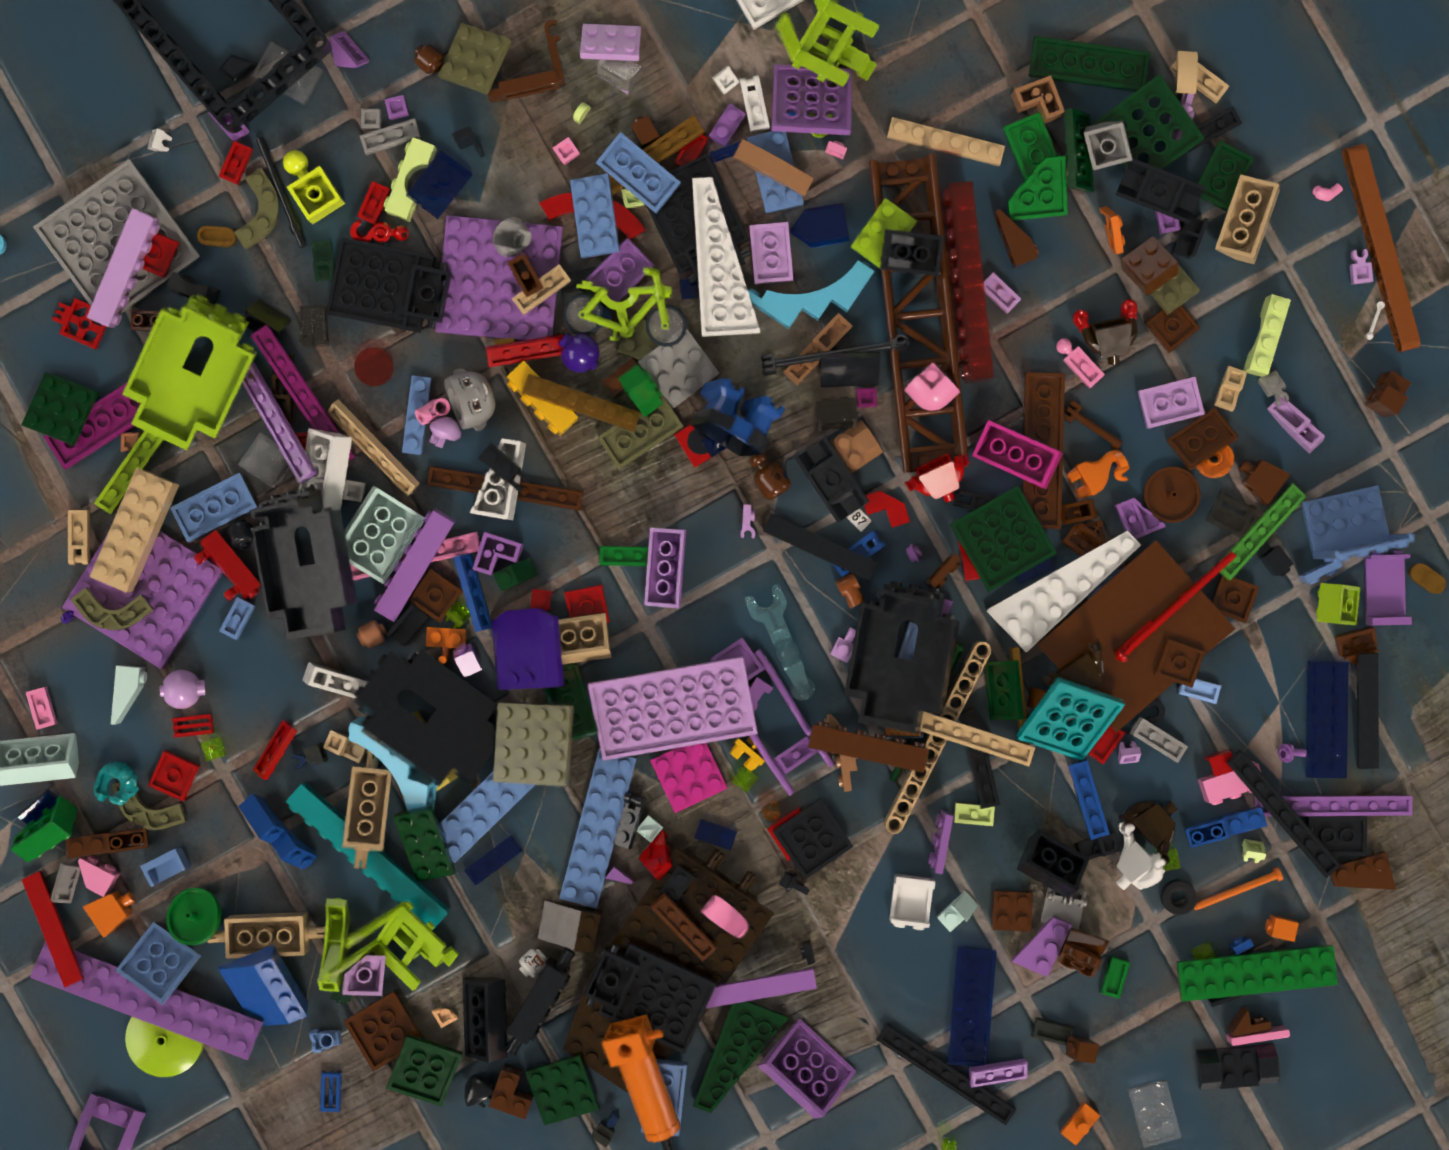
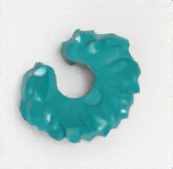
(127, 780)

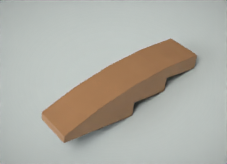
(773, 167)
(821, 343)

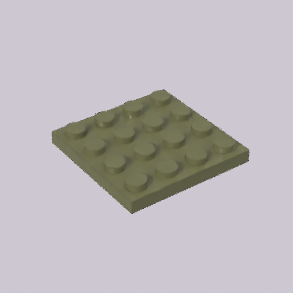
(533, 744)

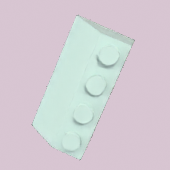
(38, 759)

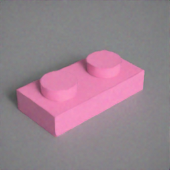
(41, 708)

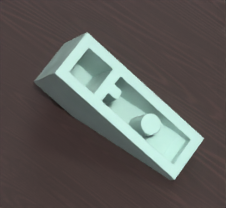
(127, 686)

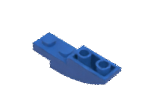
(1225, 826)

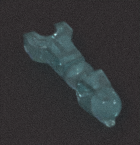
(786, 650)

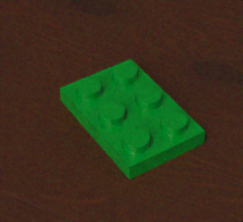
(1029, 142)

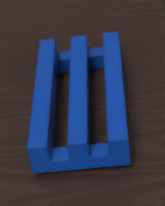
(331, 1074)

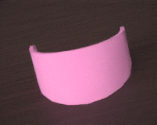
(725, 916)

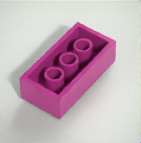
(1017, 454)

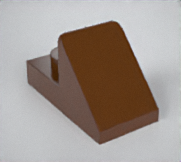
(1243, 1025)

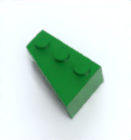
(46, 832)

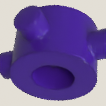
(67, 617)

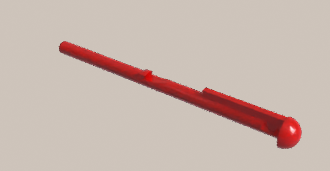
(1150, 626)

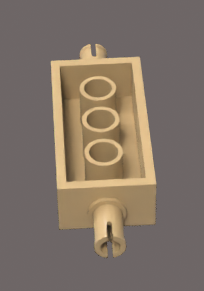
(366, 810)
(254, 932)

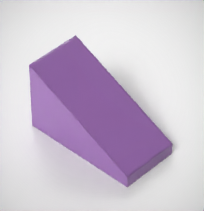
(618, 875)

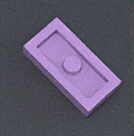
(1000, 293)

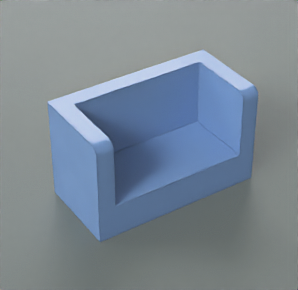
(165, 866)

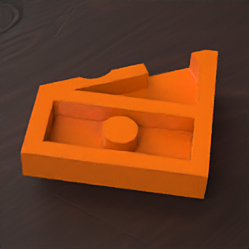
(1112, 229)

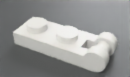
(754, 104)

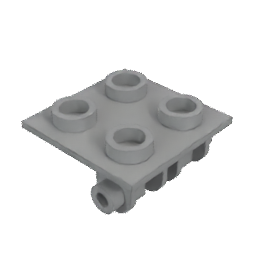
(1065, 908)

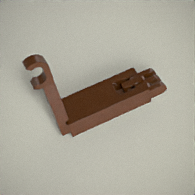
(533, 83)

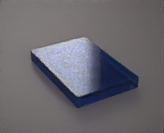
(439, 184)

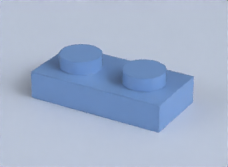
(1312, 576)
(237, 618)

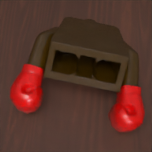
(1110, 336)

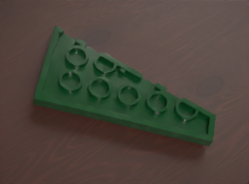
(739, 1044)

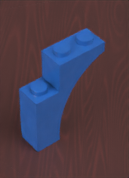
(273, 831)

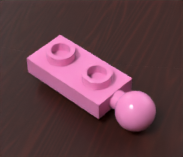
(1079, 363)

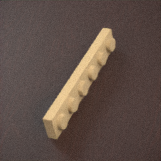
(945, 141)
(373, 448)
(977, 739)

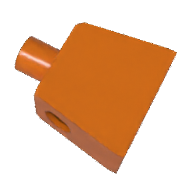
(110, 911)

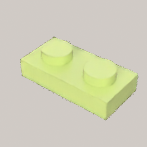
(972, 814)

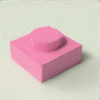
(836, 149)
(566, 151)

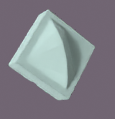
(649, 828)

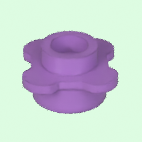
(914, 553)

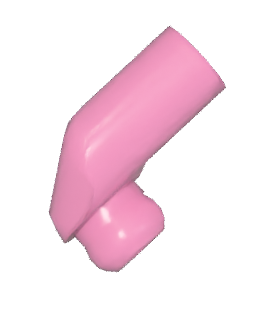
(1327, 194)

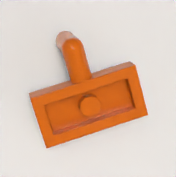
(445, 638)

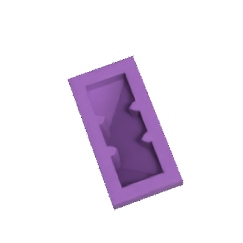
(346, 51)

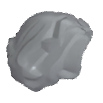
(511, 237)

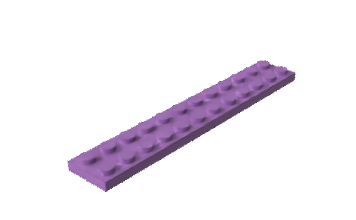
(180, 1013)

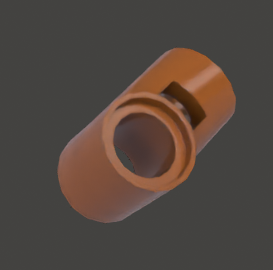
(849, 588)

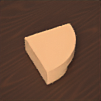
(444, 1016)

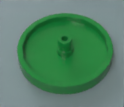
(194, 916)

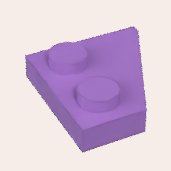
(1137, 519)

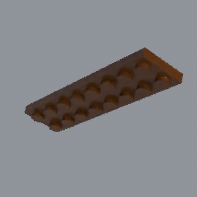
(1045, 425)

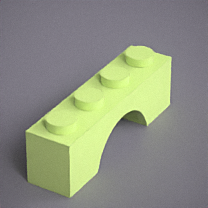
(417, 157)
(1264, 348)

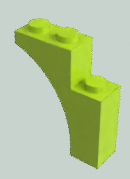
(334, 948)

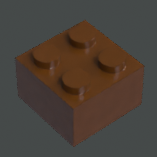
(1150, 266)

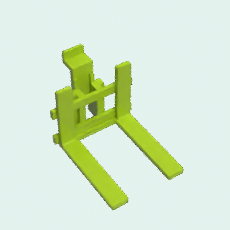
(837, 50)
(409, 934)

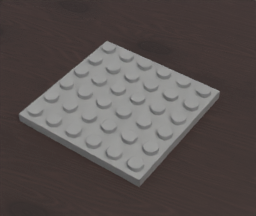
(90, 225)

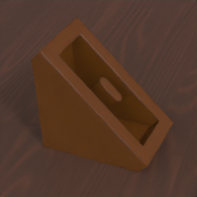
(1078, 511)

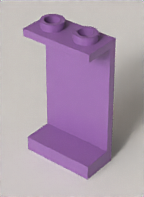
(1385, 589)

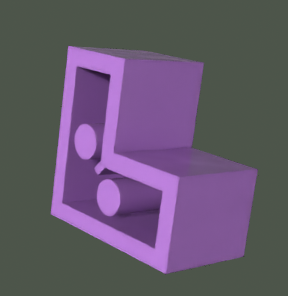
(493, 548)

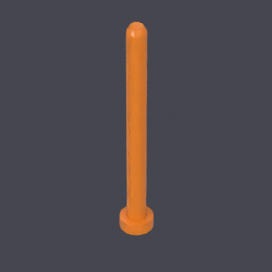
(1276, 874)

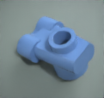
(324, 1039)

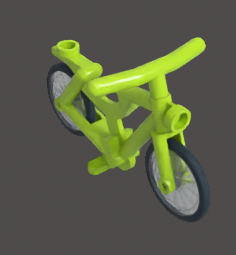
(664, 324)

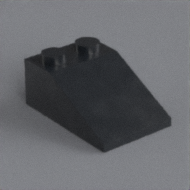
(912, 252)

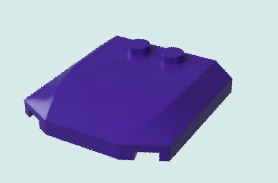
(527, 649)

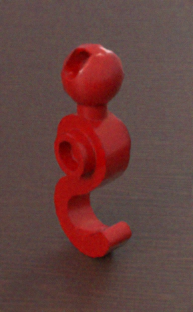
(380, 232)

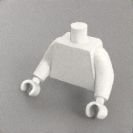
(1136, 863)

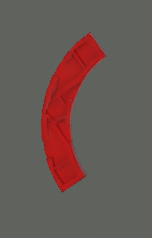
(563, 205)

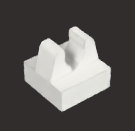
(156, 139)

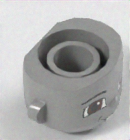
(470, 398)

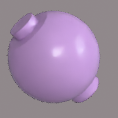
(182, 689)

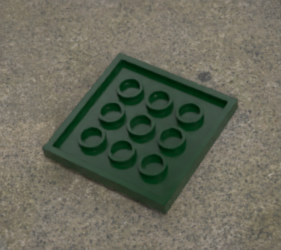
(1003, 538)

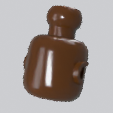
(770, 478)

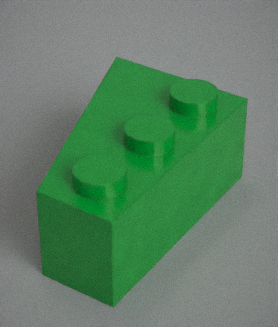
(641, 390)

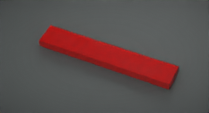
(53, 929)

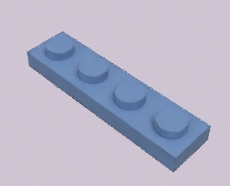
(414, 431)

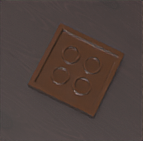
(382, 1029)

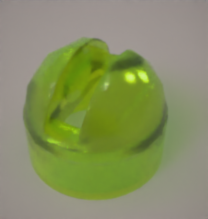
(948, 1145)

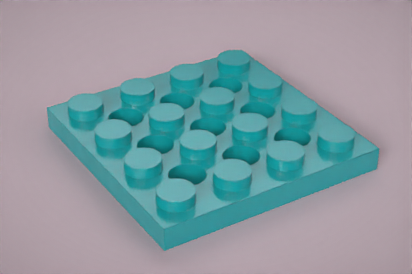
(1089, 734)

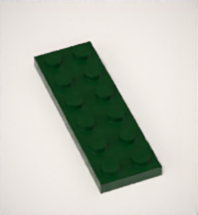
(1088, 64)

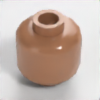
(371, 634)

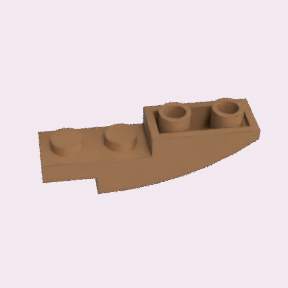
(843, 762)

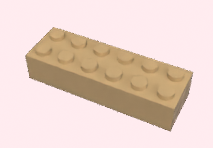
(134, 530)

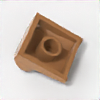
(856, 446)

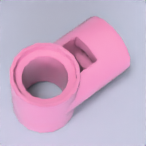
(429, 413)

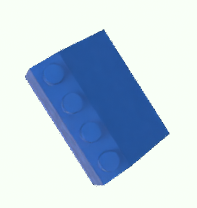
(265, 987)

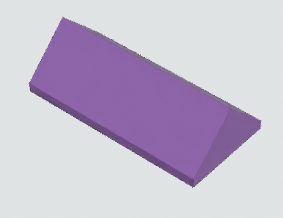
(665, 567)

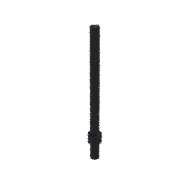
(294, 227)

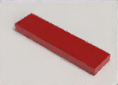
(524, 350)

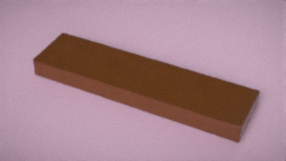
(683, 926)

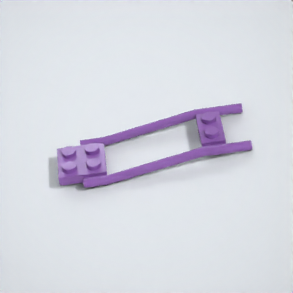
(799, 752)

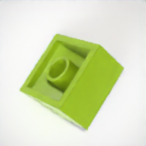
(1338, 604)

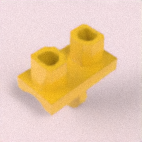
(740, 748)

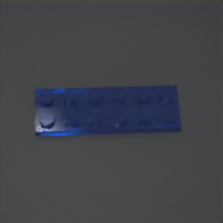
(1327, 719)
(972, 1006)

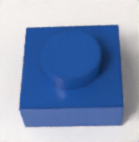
(1240, 945)

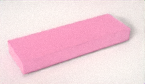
(1276, 1032)

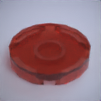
(373, 367)

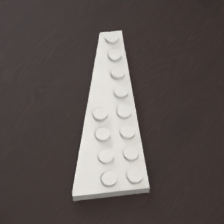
(722, 289)
(1041, 606)

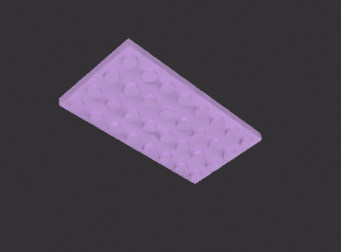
(673, 708)

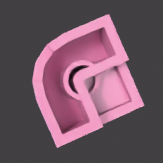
(932, 389)

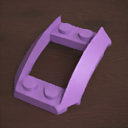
(111, 1112)

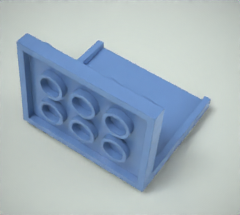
(1349, 525)

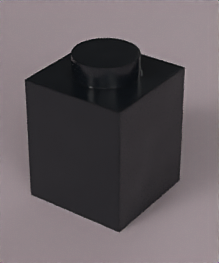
(1276, 561)

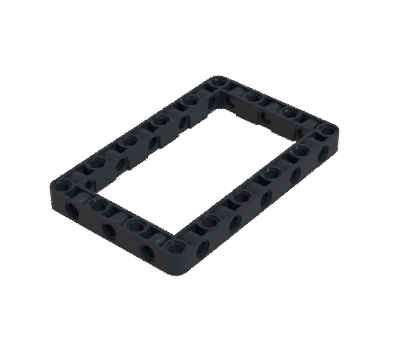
(272, 84)

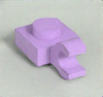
(748, 516)
(843, 647)

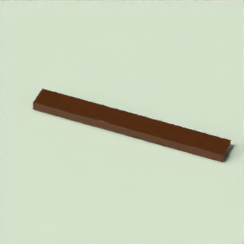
(531, 492)

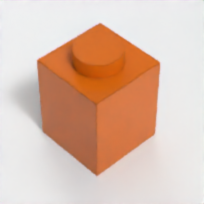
(1281, 927)

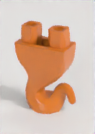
(1096, 474)

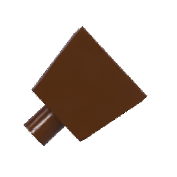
(1263, 479)

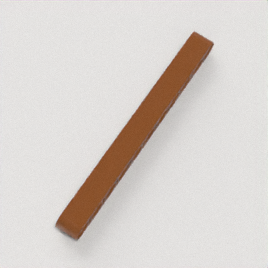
(1381, 247)

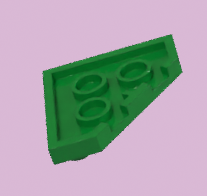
(1041, 192)

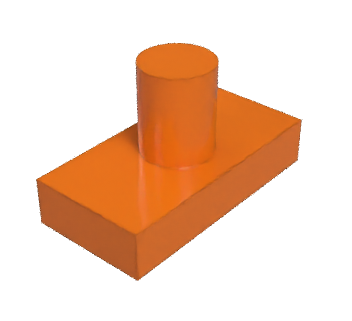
(1079, 1123)

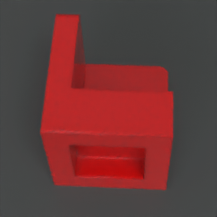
(1218, 763)

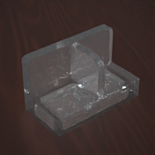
(619, 73)

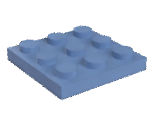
(158, 963)

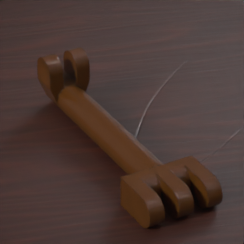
(1074, 414)

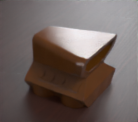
(1083, 952)

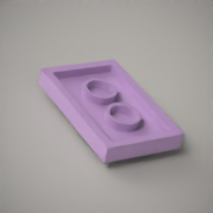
(610, 42)
(771, 253)
(1170, 402)

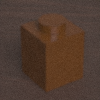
(644, 131)
(1082, 1049)

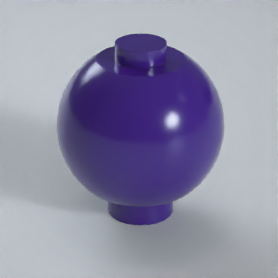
(579, 352)

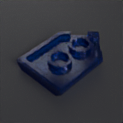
(822, 226)

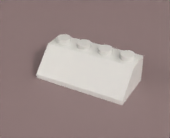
(330, 458)

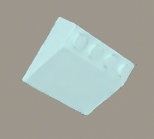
(380, 534)

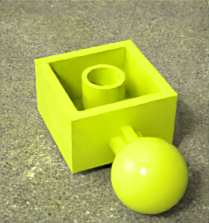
(308, 184)

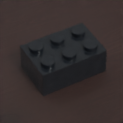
(1053, 863)

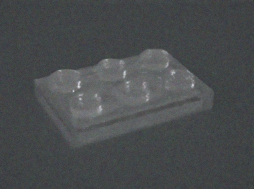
(302, 88)
(1154, 1113)

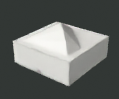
(725, 79)

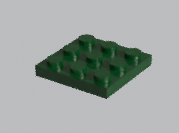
(60, 409)
(424, 1070)
(562, 1089)

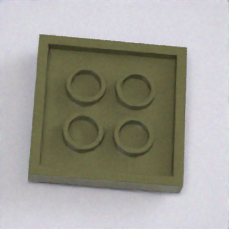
(474, 58)

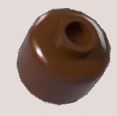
(428, 59)

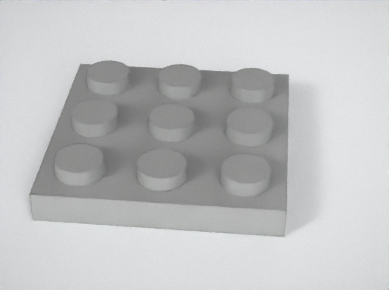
(679, 369)

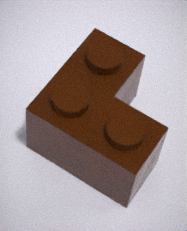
(1388, 395)
(507, 1096)

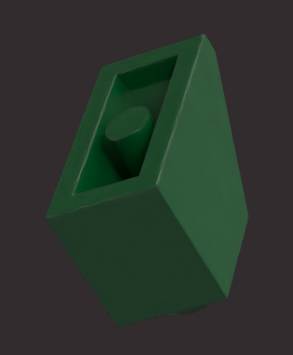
(515, 574)

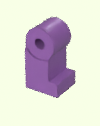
(757, 689)

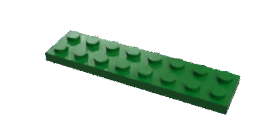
(1257, 973)

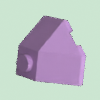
(365, 977)

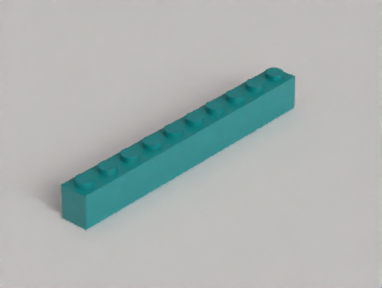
(380, 866)

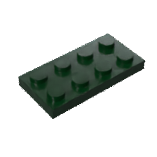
(1078, 159)
(574, 694)
(424, 843)

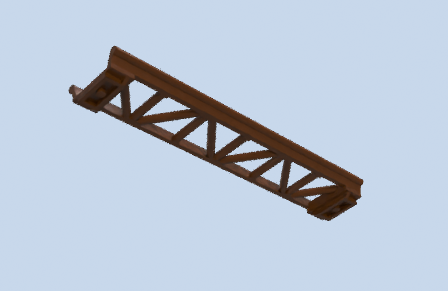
(912, 174)

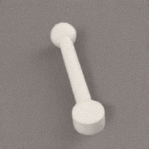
(1380, 305)

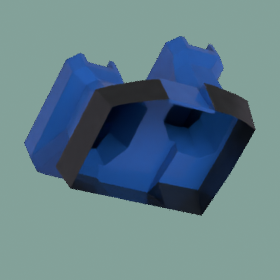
(720, 417)

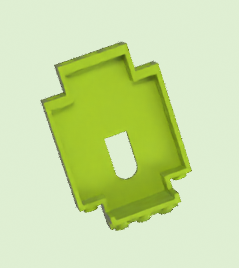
(176, 399)

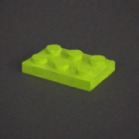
(871, 238)

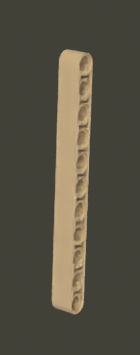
(937, 747)

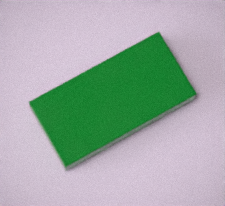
(1115, 977)

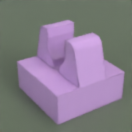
(1129, 755)

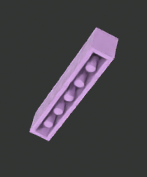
(123, 268)

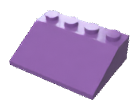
(807, 1069)

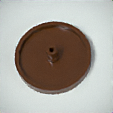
(1171, 494)

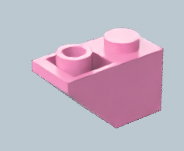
(97, 876)

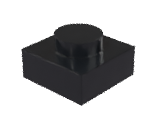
(807, 952)

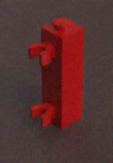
(230, 565)

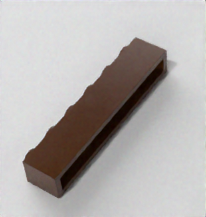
(868, 747)

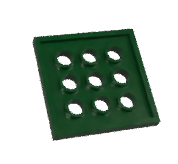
(1168, 104)

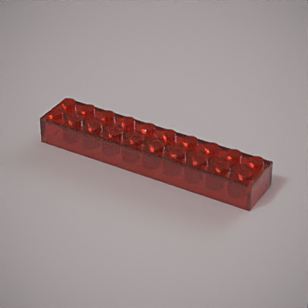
(968, 282)

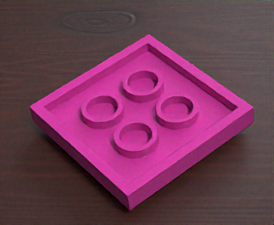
(688, 775)

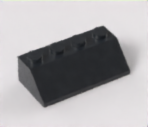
(485, 1018)

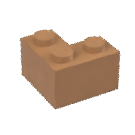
(1041, 95)

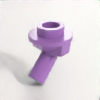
(1289, 752)

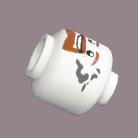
(532, 963)

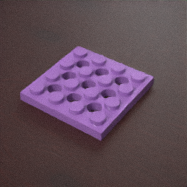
(802, 106)

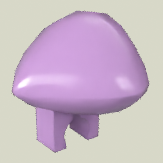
(443, 429)

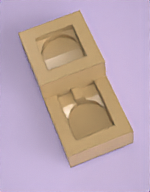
(1186, 72)
(1229, 388)
(340, 745)

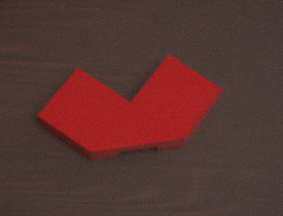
(894, 508)

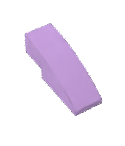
(1296, 425)

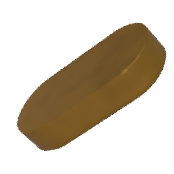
(216, 236)
(1427, 578)

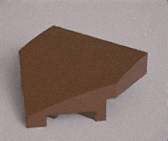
(1085, 537)
(1355, 642)

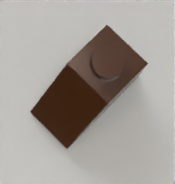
(525, 274)

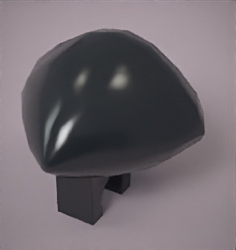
(478, 1089)

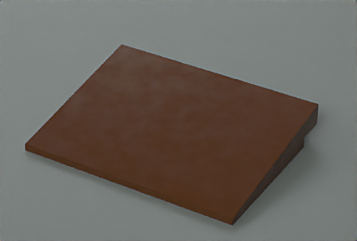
(1123, 608)

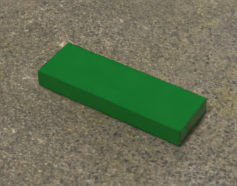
(623, 556)

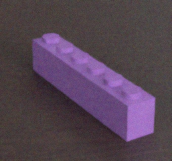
(414, 565)

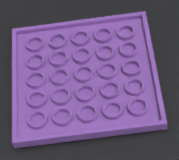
(484, 285)
(171, 585)

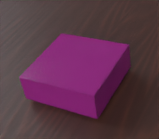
(866, 397)

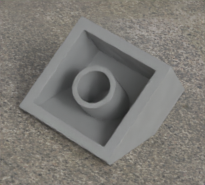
(1107, 144)

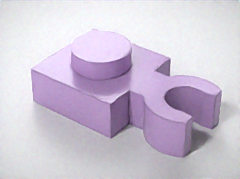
(1360, 271)

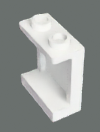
(911, 901)

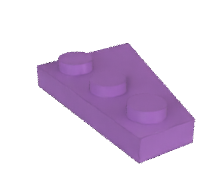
(1044, 947)

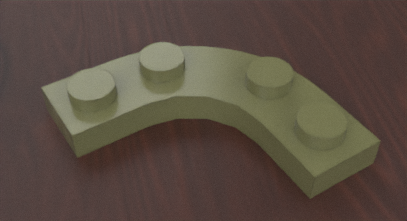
(267, 211)
(110, 619)
(151, 818)

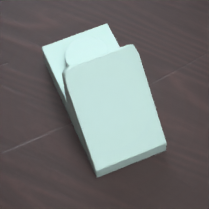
(957, 911)

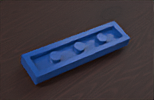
(473, 592)
(1088, 799)

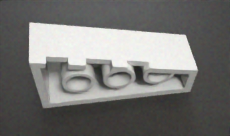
(497, 496)

